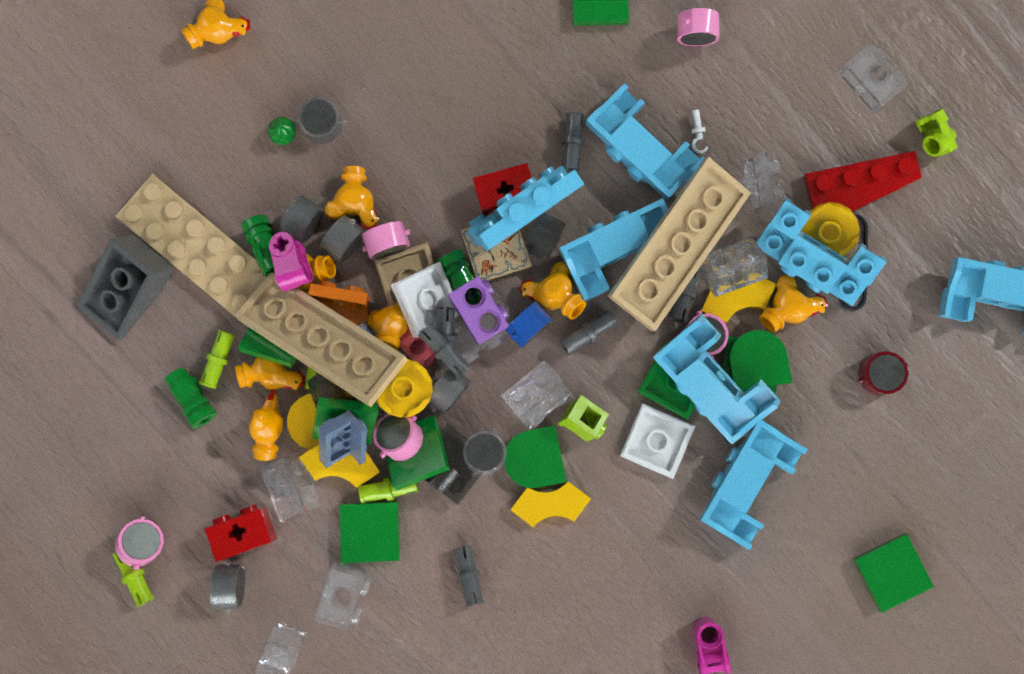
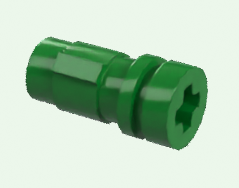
(258, 234)
(459, 273)
(189, 395)

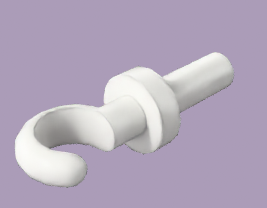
(698, 131)

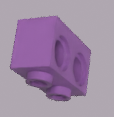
(472, 313)

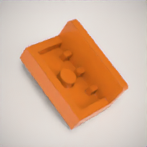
(349, 303)

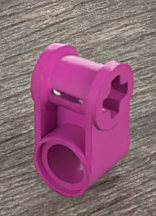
(289, 262)
(711, 652)

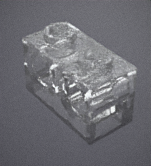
(734, 267)

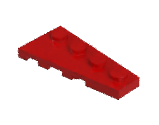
(862, 182)

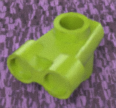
(939, 136)

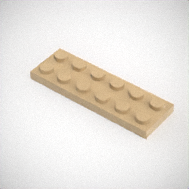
(192, 244)
(679, 244)
(322, 340)

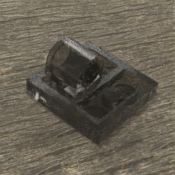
(459, 479)

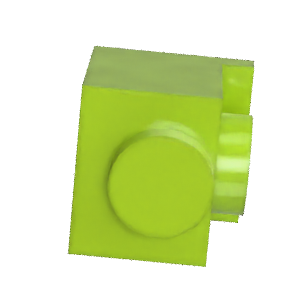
(591, 413)

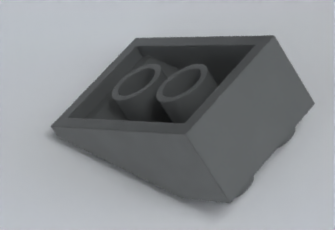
(124, 284)

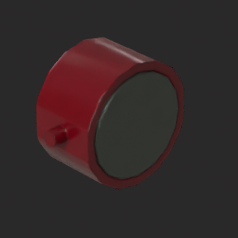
(883, 373)

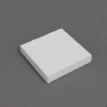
(421, 296)
(657, 441)

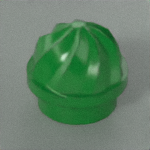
(281, 131)

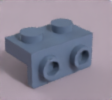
(341, 438)

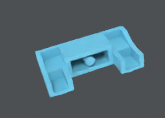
(637, 148)
(523, 208)
(608, 245)
(814, 261)
(983, 283)
(710, 386)
(743, 479)

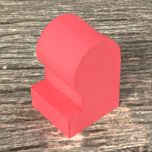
(417, 349)

